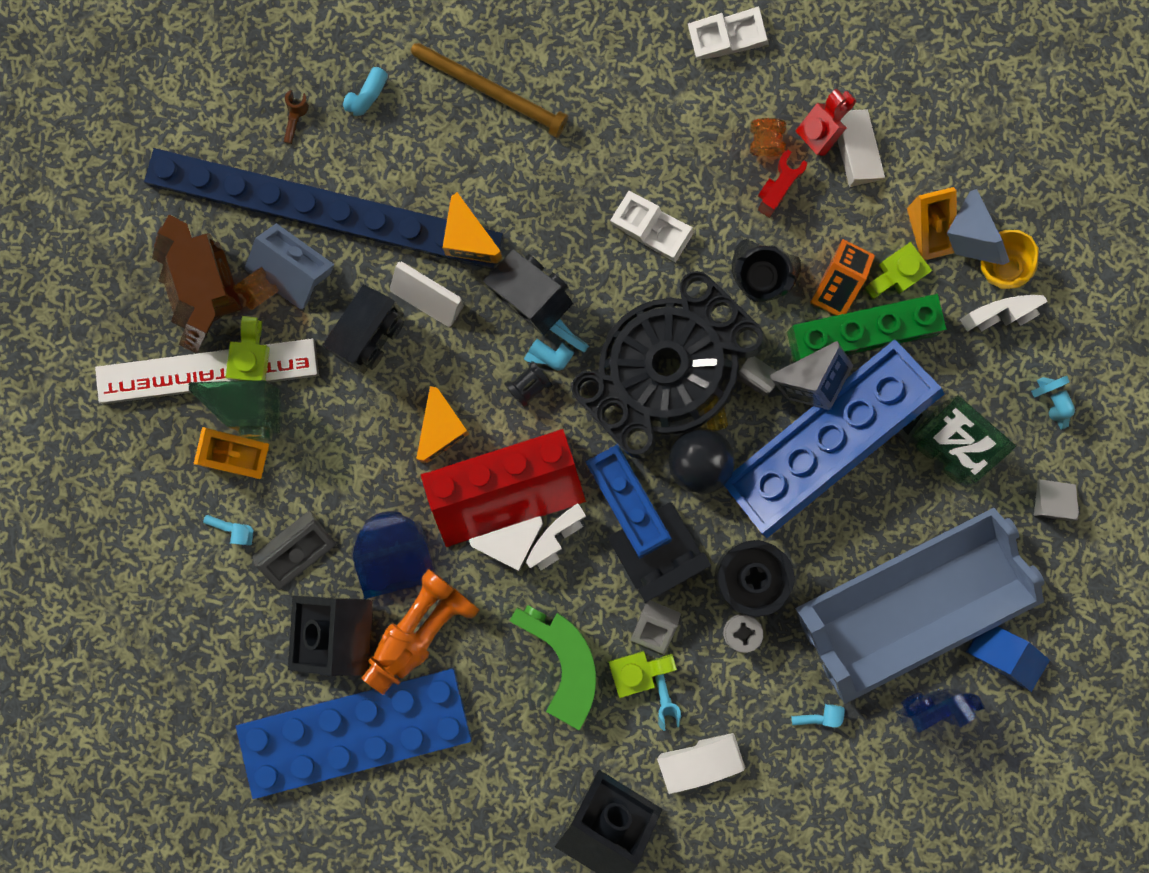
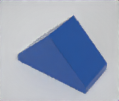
(1009, 656)

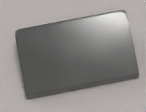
(293, 550)

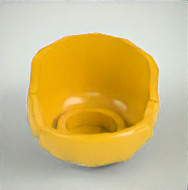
(1023, 261)

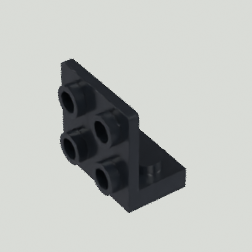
(665, 565)

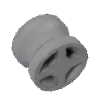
(736, 633)

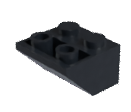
(365, 329)

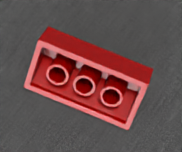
(503, 488)

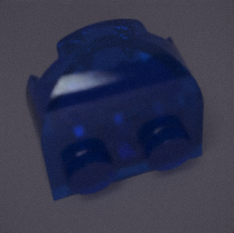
(390, 554)
(943, 704)

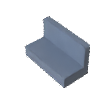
(288, 264)

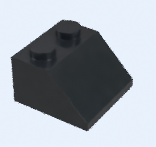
(330, 635)
(609, 827)

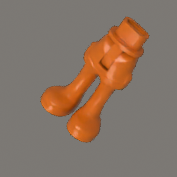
(401, 647)

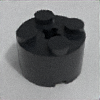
(770, 592)

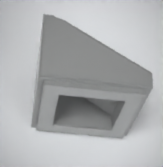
(757, 375)
(1056, 500)
(656, 627)

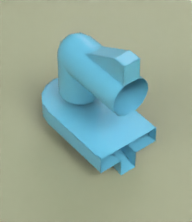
(557, 360)
(1064, 407)

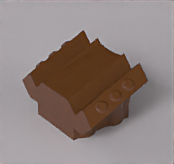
(195, 280)

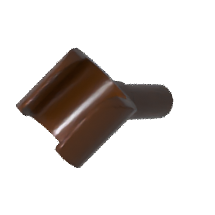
(295, 112)

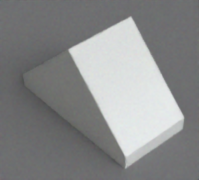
(510, 543)

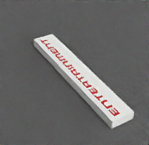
(173, 374)

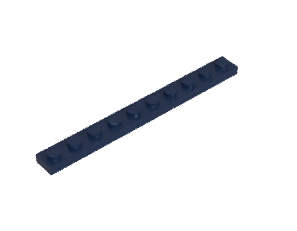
(303, 204)

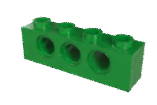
(870, 327)

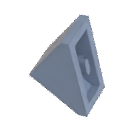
(975, 233)

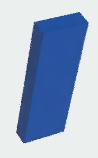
(628, 501)

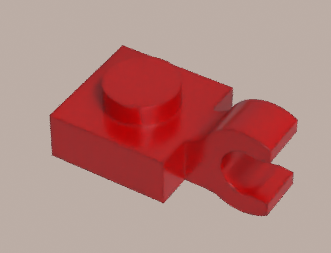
(823, 123)
(774, 191)

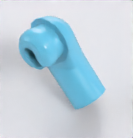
(369, 93)

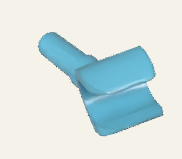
(240, 533)
(667, 706)
(832, 717)

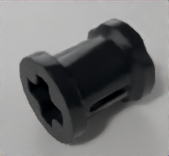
(516, 386)

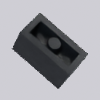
(529, 291)

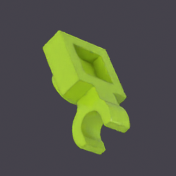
(900, 270)
(248, 359)
(635, 673)

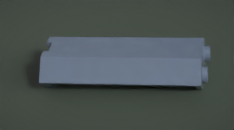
(921, 604)

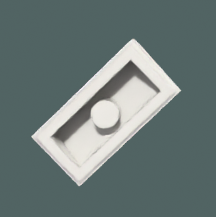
(860, 149)
(425, 294)

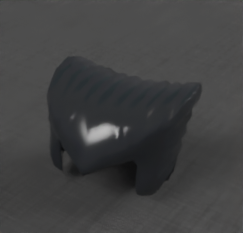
(764, 271)

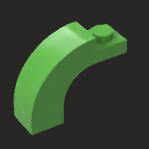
(578, 678)

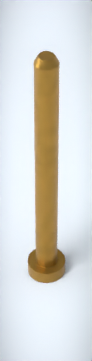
(554, 122)

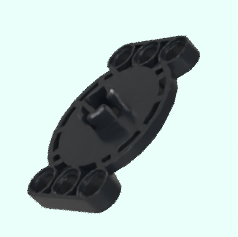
(670, 333)

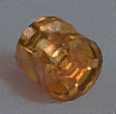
(767, 137)
(256, 288)

